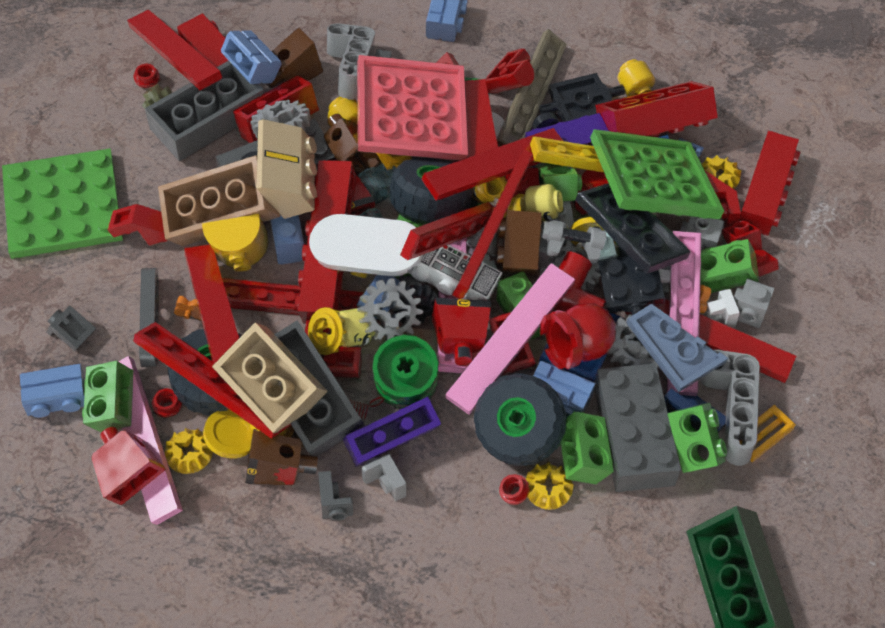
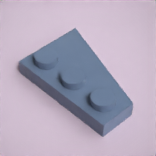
(674, 349)

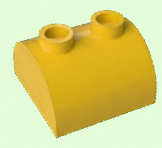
(237, 240)

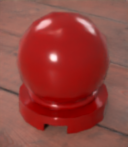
(578, 334)

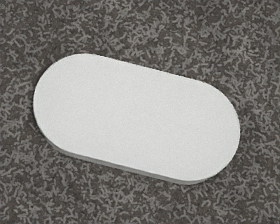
(362, 244)

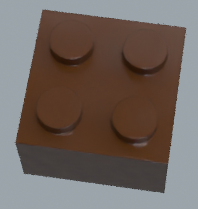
(520, 242)

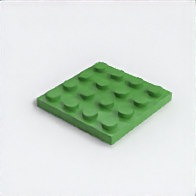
(656, 175)
(59, 203)

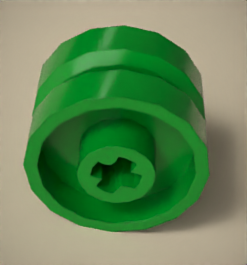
(402, 355)

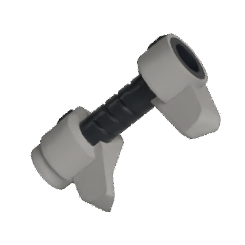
(556, 232)

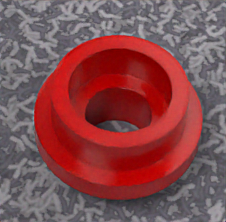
(146, 76)
(163, 396)
(508, 484)

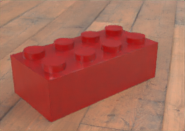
(661, 110)

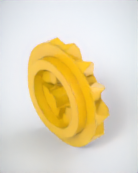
(731, 173)
(322, 319)
(192, 461)
(539, 495)

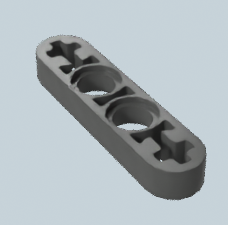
(148, 309)

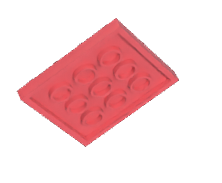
(411, 108)

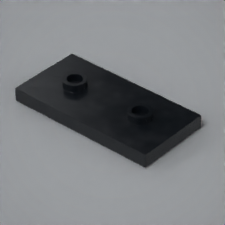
(633, 230)

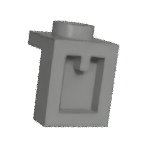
(388, 475)

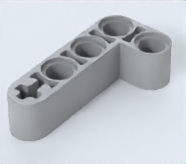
(348, 43)
(741, 381)

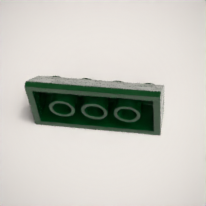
(738, 572)

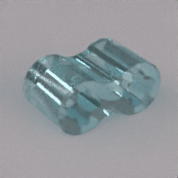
(377, 182)

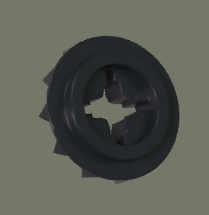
(427, 298)

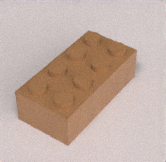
(211, 197)

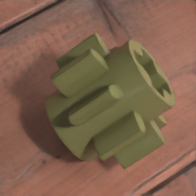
(155, 94)

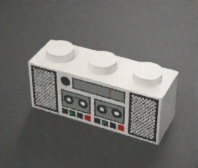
(444, 268)

